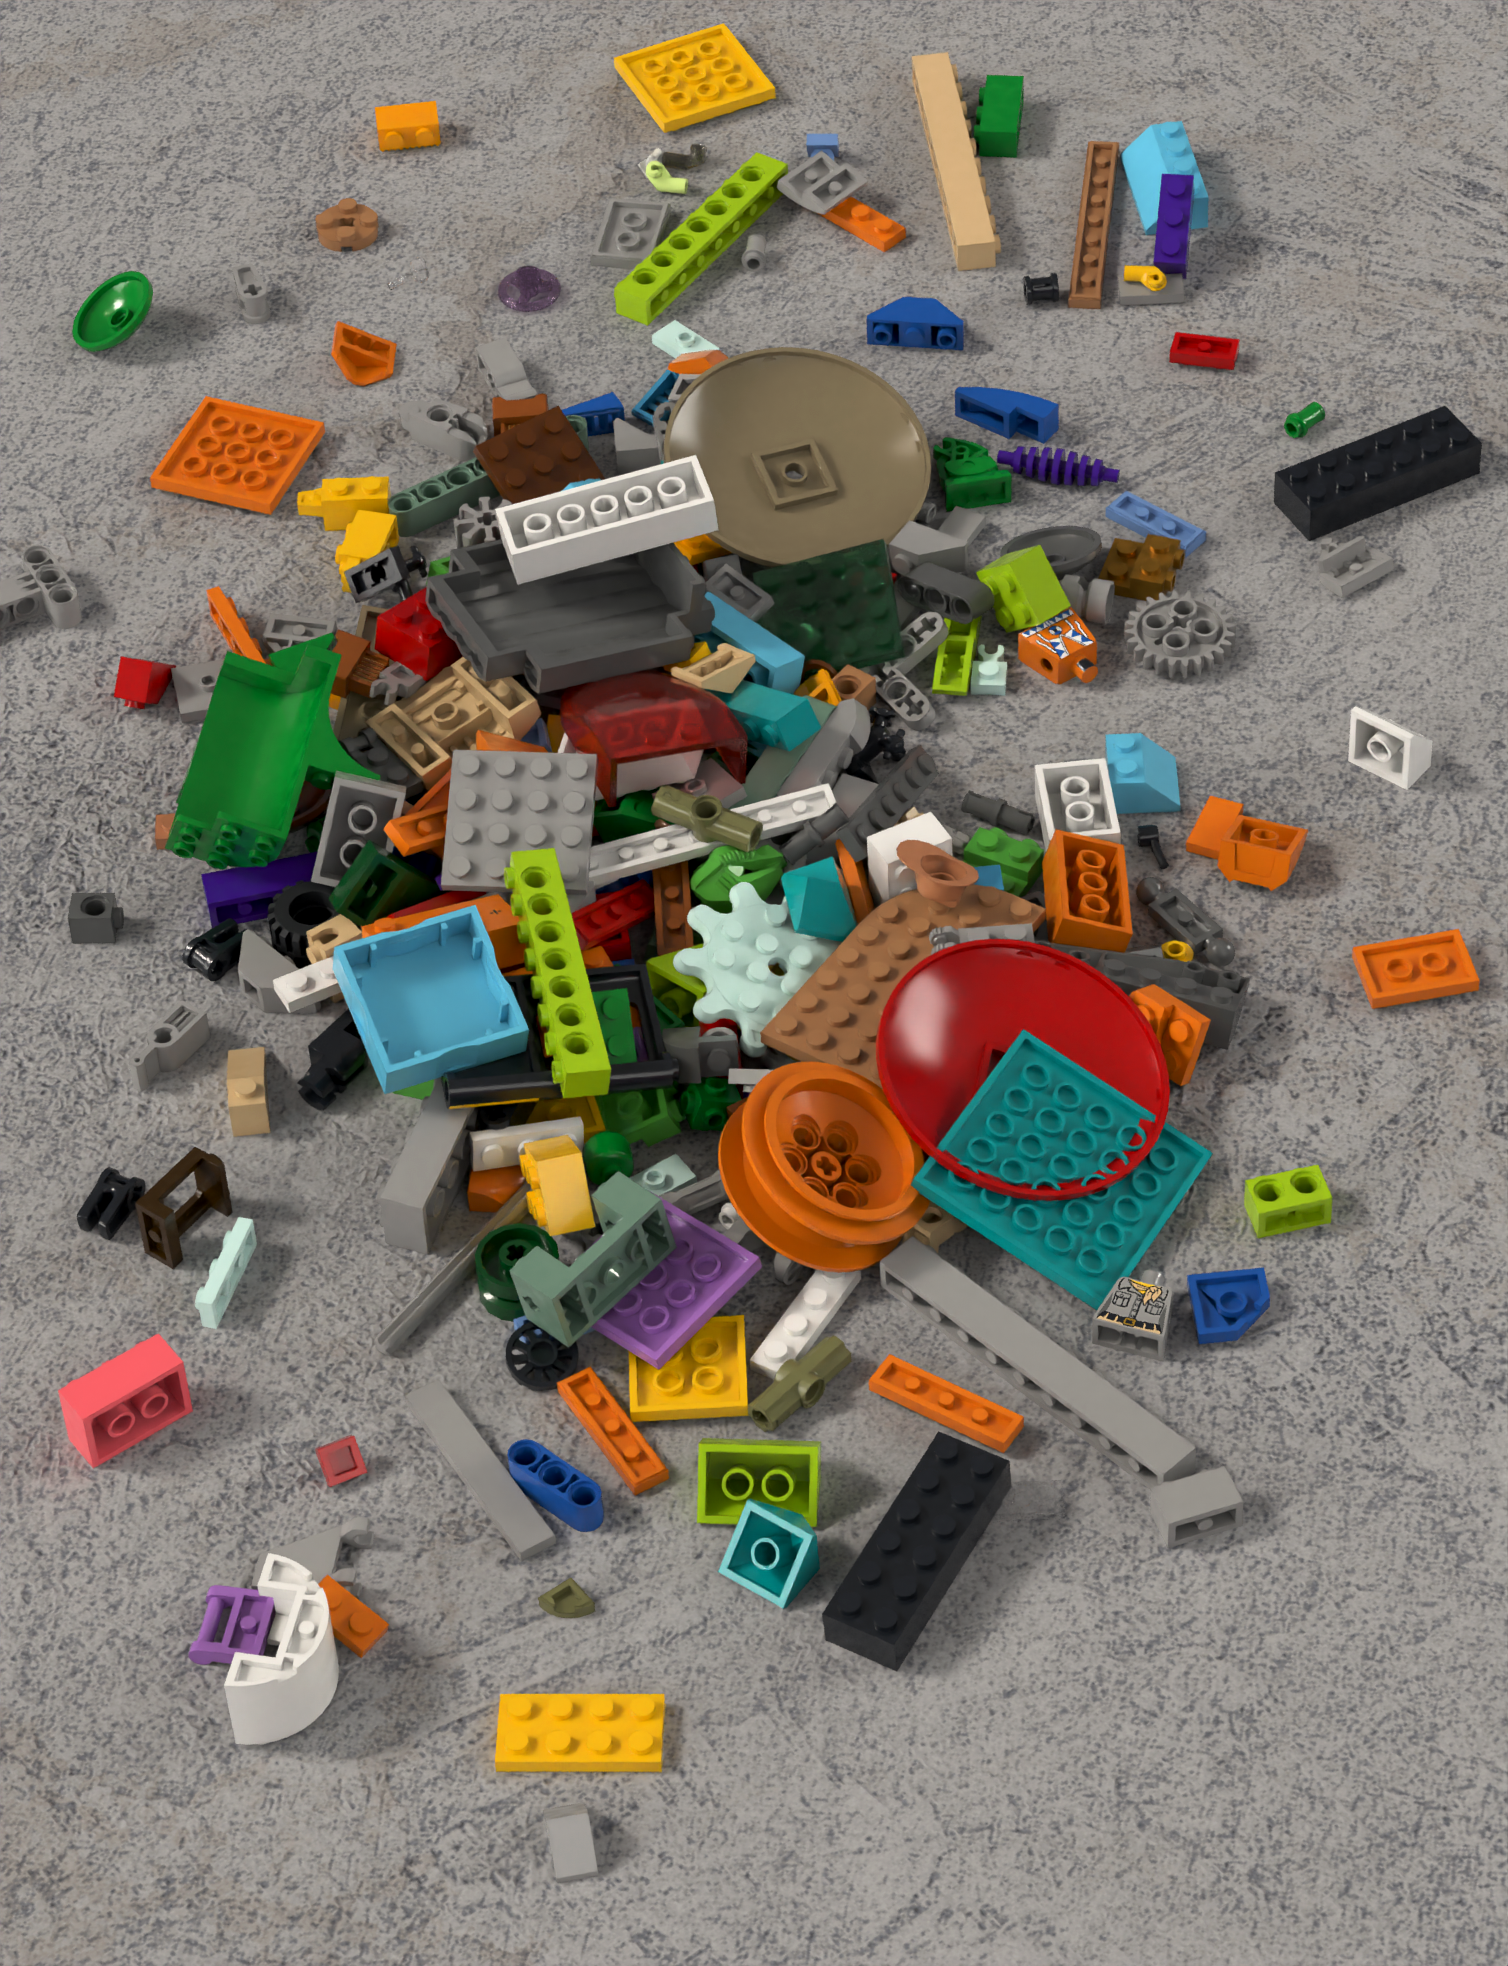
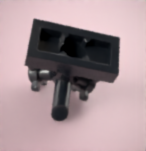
(385, 572)
(878, 742)

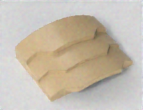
(449, 714)

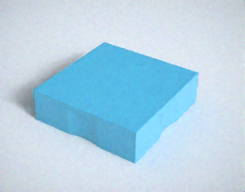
(430, 999)

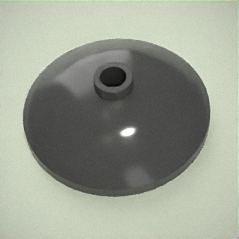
(1064, 546)

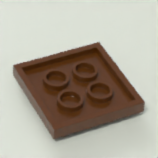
(536, 458)

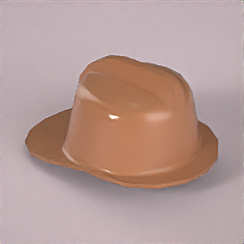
(936, 872)

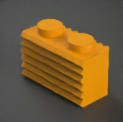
(407, 126)

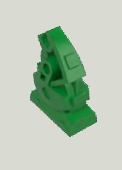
(970, 475)

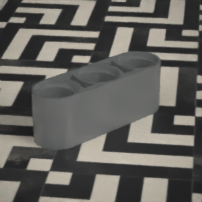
(946, 593)

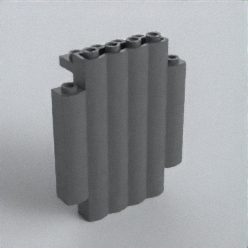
(571, 624)

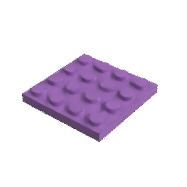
(680, 1291)

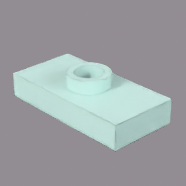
(678, 339)
(666, 1176)

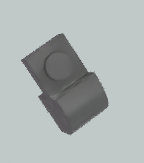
(700, 1055)

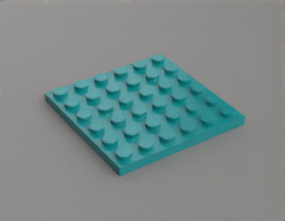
(1049, 1125)

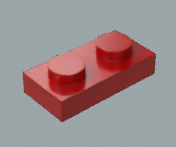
(1204, 351)

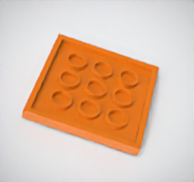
(237, 455)

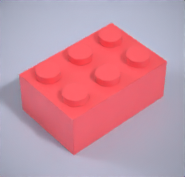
(125, 1400)

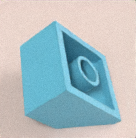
(1141, 774)

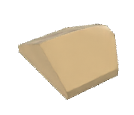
(719, 670)

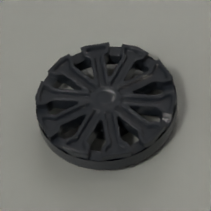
(539, 1355)

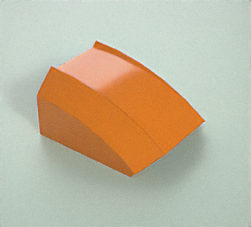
(1260, 851)

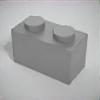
(1196, 1506)

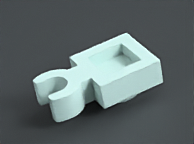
(989, 673)

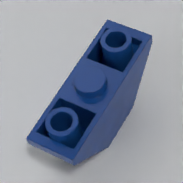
(915, 324)

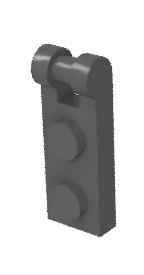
(381, 761)

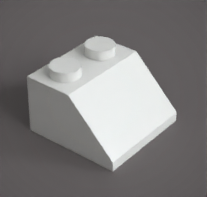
(1387, 748)

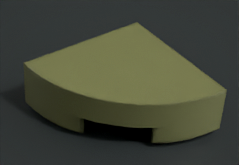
(567, 1601)

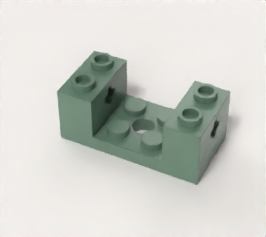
(575, 1297)

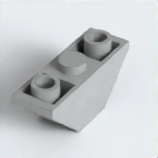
(258, 968)

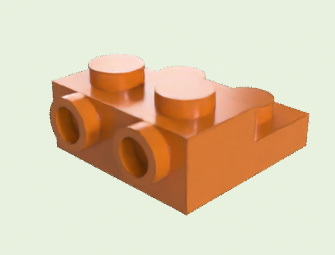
(1177, 1028)

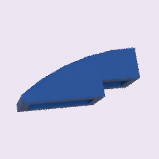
(1008, 412)

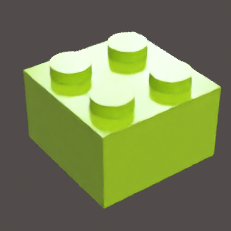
(1024, 589)

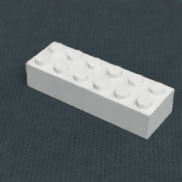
(607, 519)

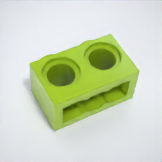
(1288, 1201)

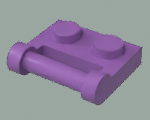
(246, 1628)

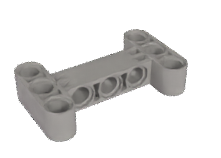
(39, 590)

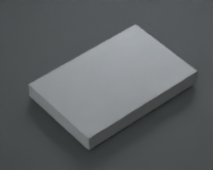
(629, 232)

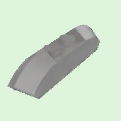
(832, 748)

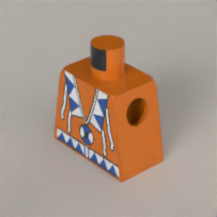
(1060, 648)

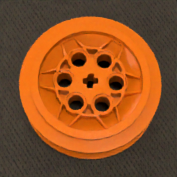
(822, 1167)

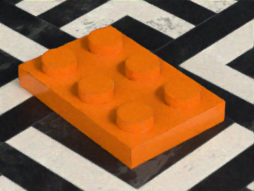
(1415, 968)

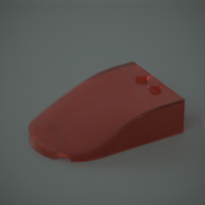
(648, 718)

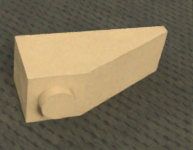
(248, 1091)

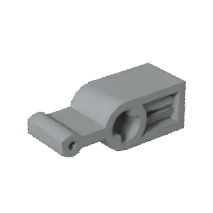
(503, 371)
(170, 1043)

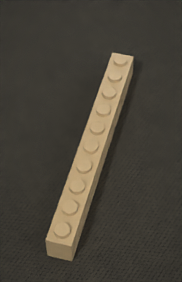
(955, 162)

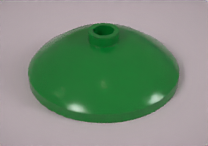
(113, 312)

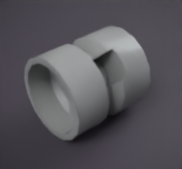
(1089, 599)

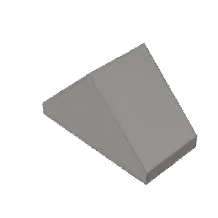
(634, 448)
(570, 1842)

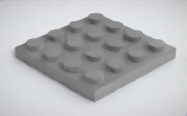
(518, 804)

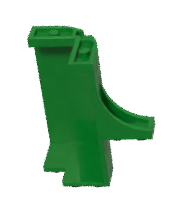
(252, 757)

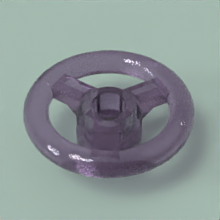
(530, 282)

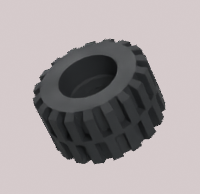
(296, 912)

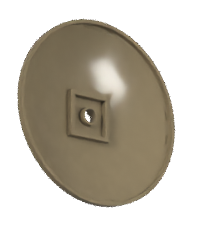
(807, 414)

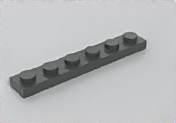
(888, 801)

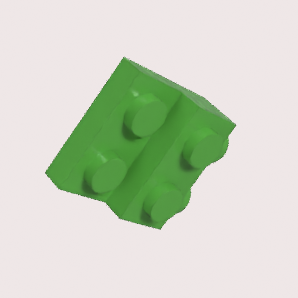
(1018, 860)
(642, 1114)

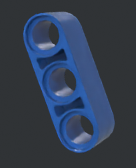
(556, 1485)

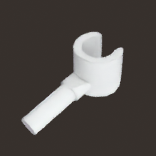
(652, 157)

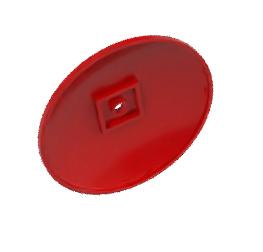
(965, 1010)

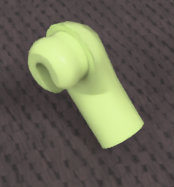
(663, 180)

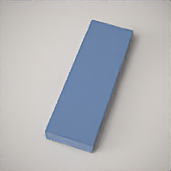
(1149, 519)

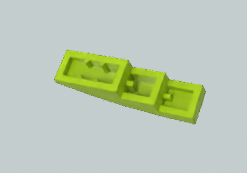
(956, 658)

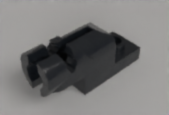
(335, 1060)

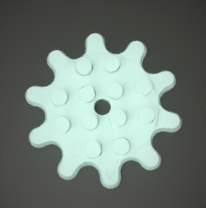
(737, 961)

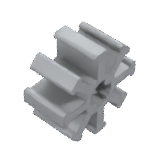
(477, 526)

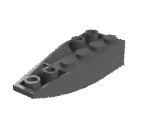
(1207, 990)

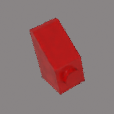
(141, 681)

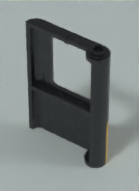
(525, 1075)

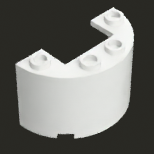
(290, 1691)

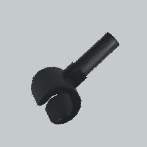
(1149, 836)

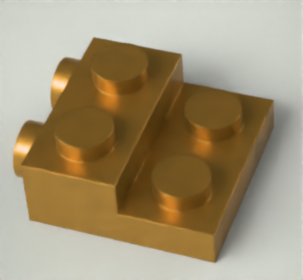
(1143, 568)

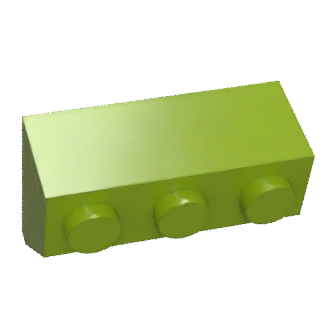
(761, 1470)

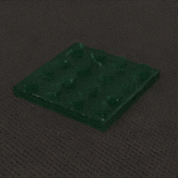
(844, 598)

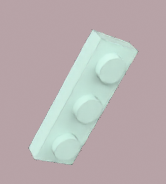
(226, 1272)

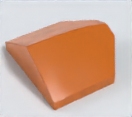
(362, 355)
(696, 362)

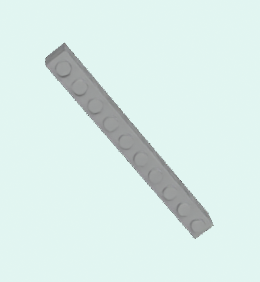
(1037, 1365)

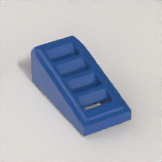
(606, 409)

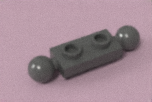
(1185, 921)

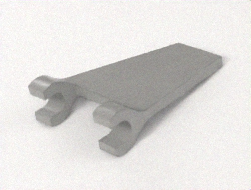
(321, 1553)

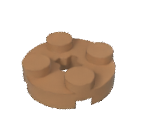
(347, 226)

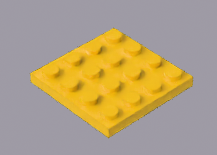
(694, 78)

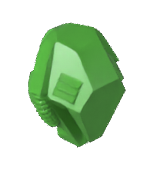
(726, 868)

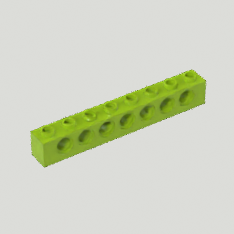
(700, 239)
(558, 973)

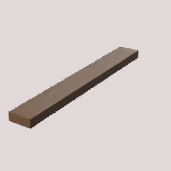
(1094, 225)

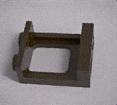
(159, 1223)

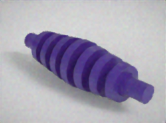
(1058, 466)

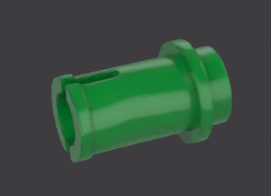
(1299, 423)

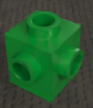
(707, 1103)

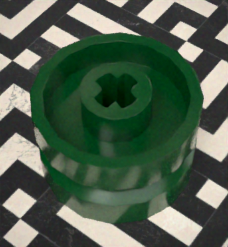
(500, 1253)

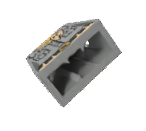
(1135, 1316)

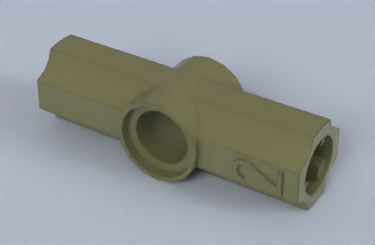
(707, 818)
(799, 1383)

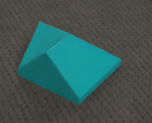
(819, 901)
(771, 1552)

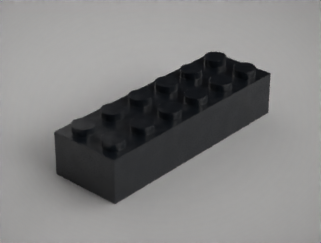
(1377, 473)
(917, 1551)

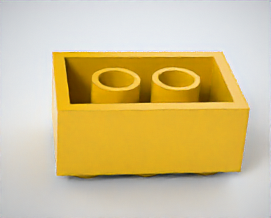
(558, 1185)

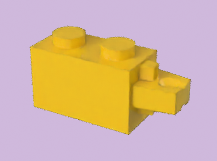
(343, 497)
(365, 538)

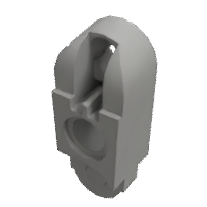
(444, 427)

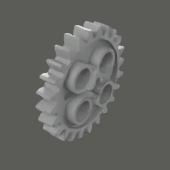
(1179, 634)

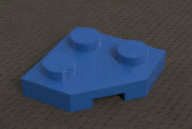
(1227, 1303)

